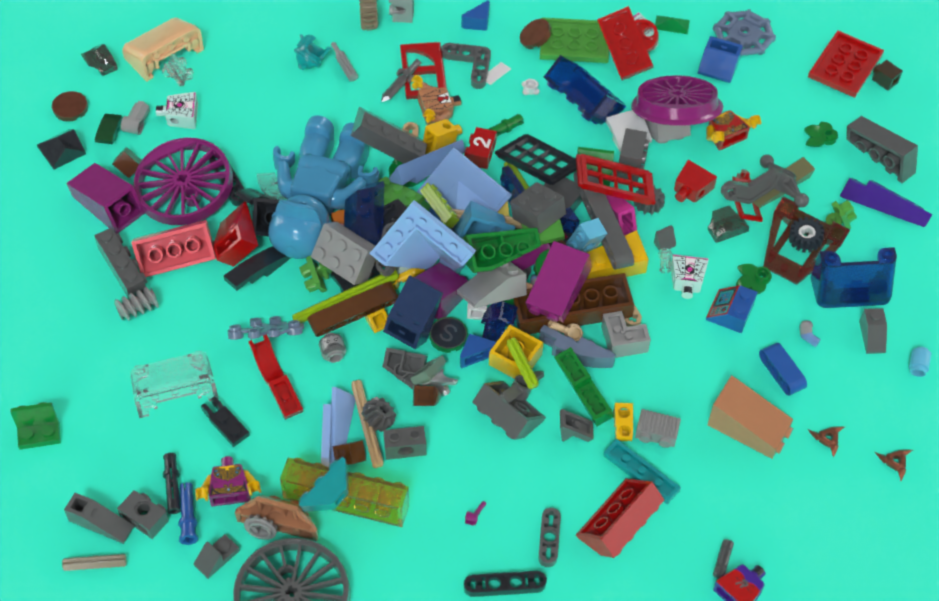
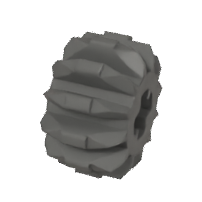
(659, 198)
(378, 414)

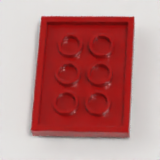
(846, 63)

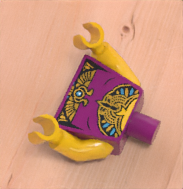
(228, 484)

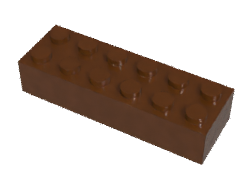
(595, 298)

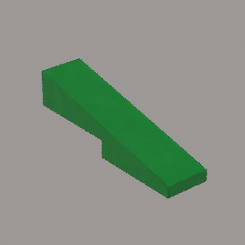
(584, 386)

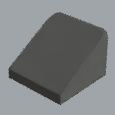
(665, 238)

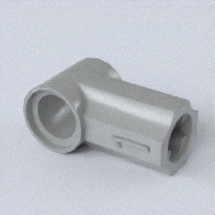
(135, 120)

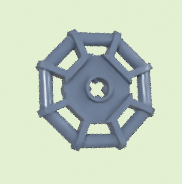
(751, 23)

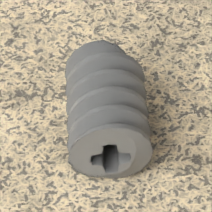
(136, 303)

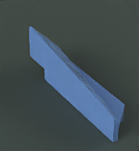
(423, 166)

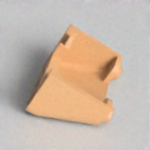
(160, 42)

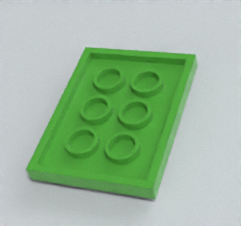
(575, 40)

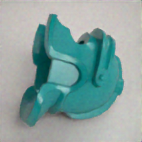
(309, 54)

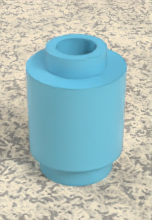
(920, 361)

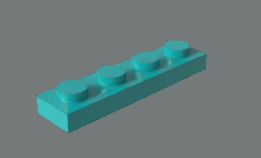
(640, 469)

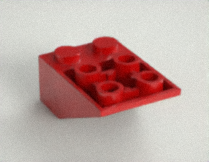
(235, 237)

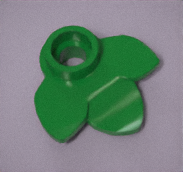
(821, 134)
(751, 277)

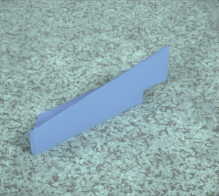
(336, 423)

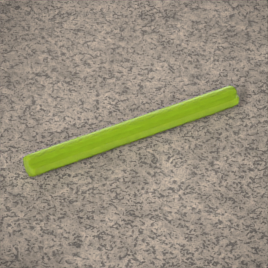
(369, 284)

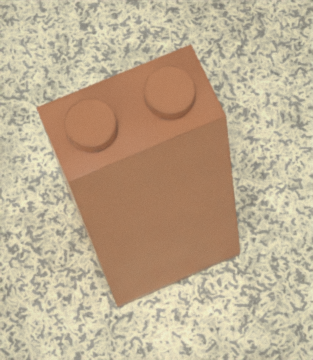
(750, 419)

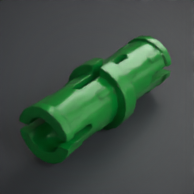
(507, 125)

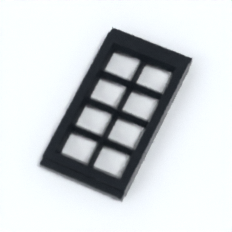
(504, 154)

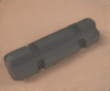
(723, 558)

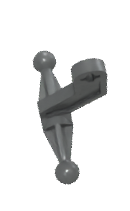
(774, 178)

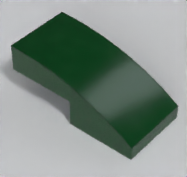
(108, 128)

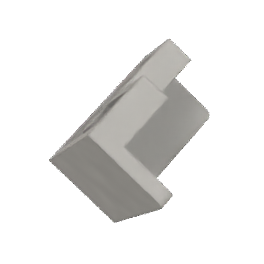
(623, 339)

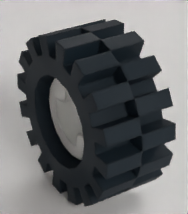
(815, 236)

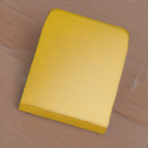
(377, 320)

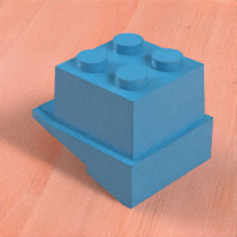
(480, 219)

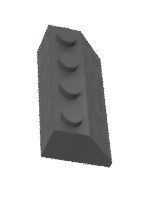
(387, 137)

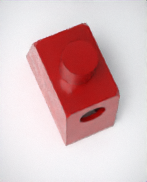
(693, 182)

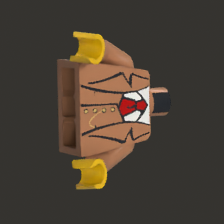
(434, 101)

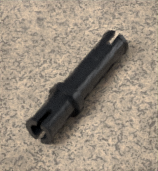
(170, 462)

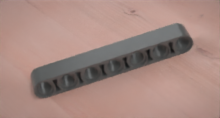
(615, 241)

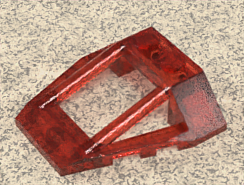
(788, 212)

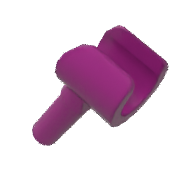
(471, 518)

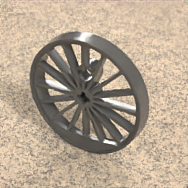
(292, 585)

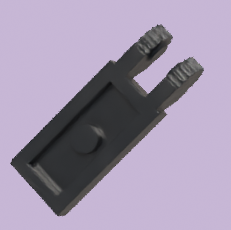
(226, 422)

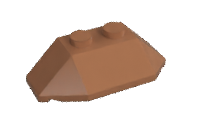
(285, 515)

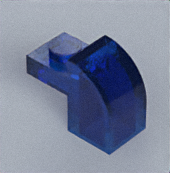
(497, 318)

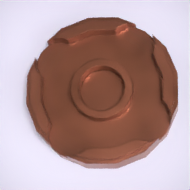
(535, 33)
(69, 106)

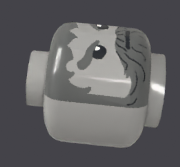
(332, 347)

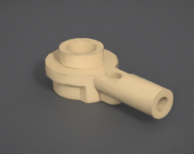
(572, 330)

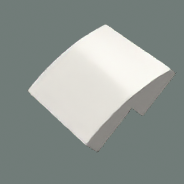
(619, 123)

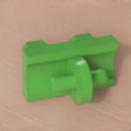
(842, 213)
(317, 272)

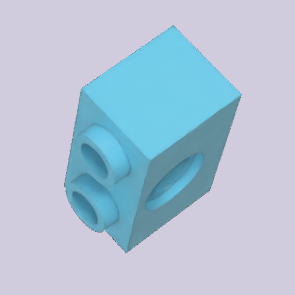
(587, 236)

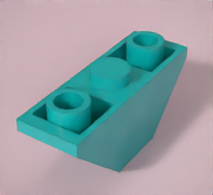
(328, 489)

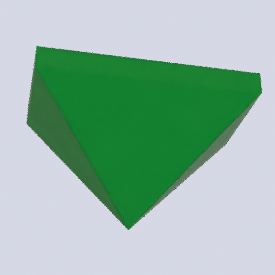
(672, 24)

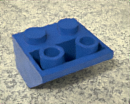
(720, 59)

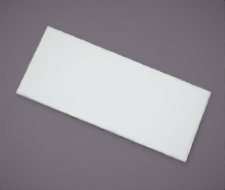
(497, 72)

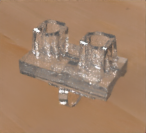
(177, 69)

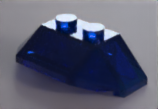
(365, 212)

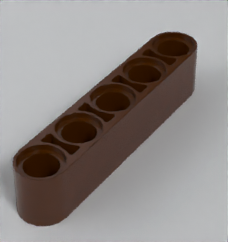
(352, 309)

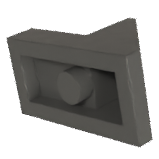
(575, 426)
(215, 556)

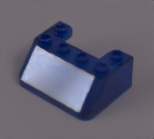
(584, 89)

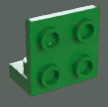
(36, 425)

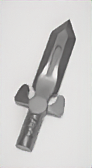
(401, 80)

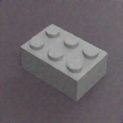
(344, 253)

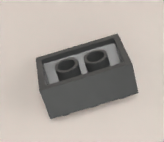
(516, 417)

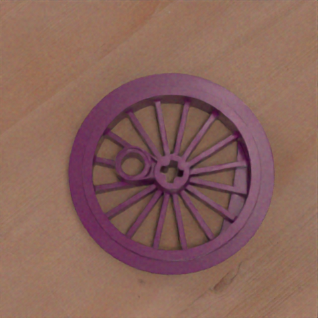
(677, 101)

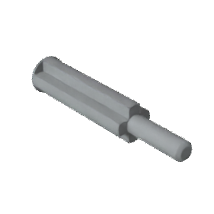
(344, 63)

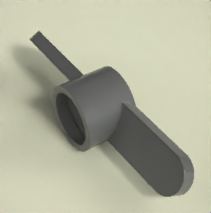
(519, 389)

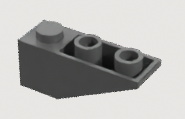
(97, 518)

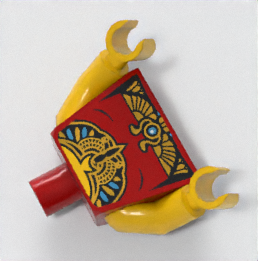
(730, 129)

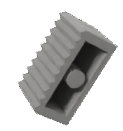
(657, 428)

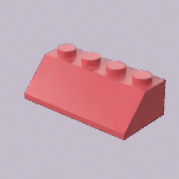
(174, 248)

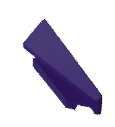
(885, 200)

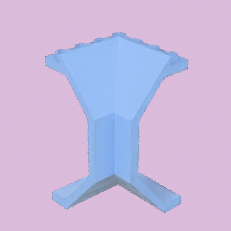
(420, 237)

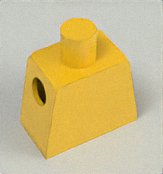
(440, 135)

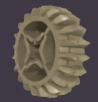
(368, 14)

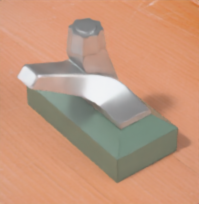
(433, 375)

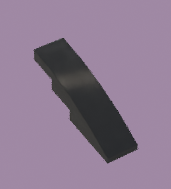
(255, 267)

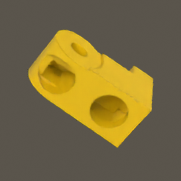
(623, 421)

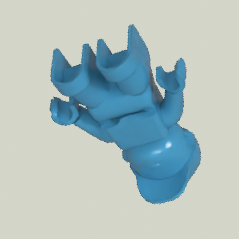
(317, 186)

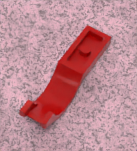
(275, 378)

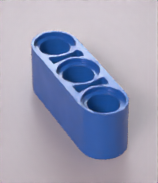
(783, 369)

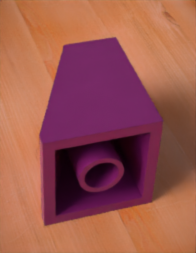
(447, 282)

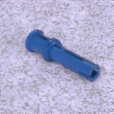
(187, 521)

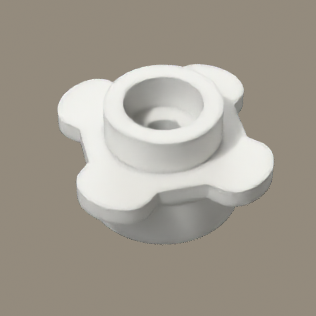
(530, 87)

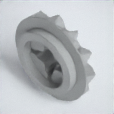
(267, 531)

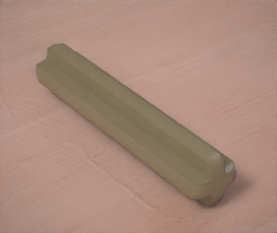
(94, 562)

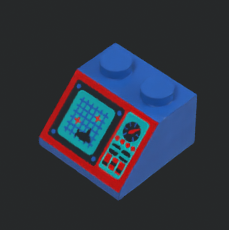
(732, 307)

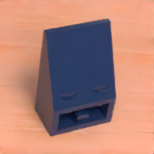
(413, 313)

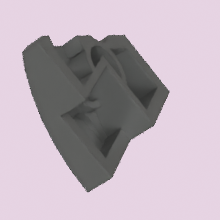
(403, 364)

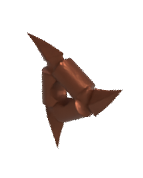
(833, 432)
(901, 456)

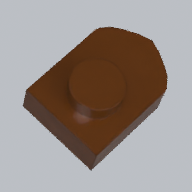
(426, 395)

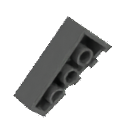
(885, 147)

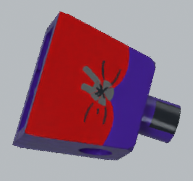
(741, 584)

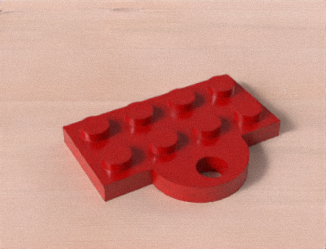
(628, 41)

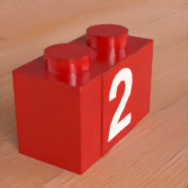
(481, 147)

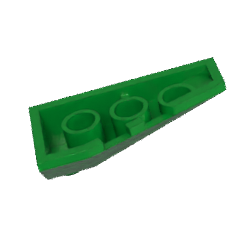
(500, 248)

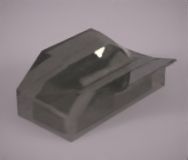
(101, 59)
(726, 224)

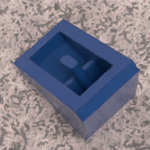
(477, 17)
(475, 350)

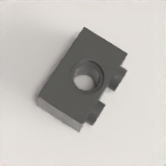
(404, 442)
(148, 524)

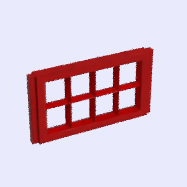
(583, 173)

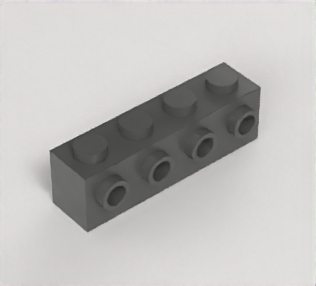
(120, 262)

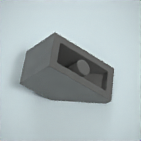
(874, 330)

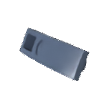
(586, 350)

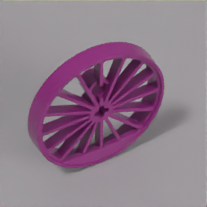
(183, 181)

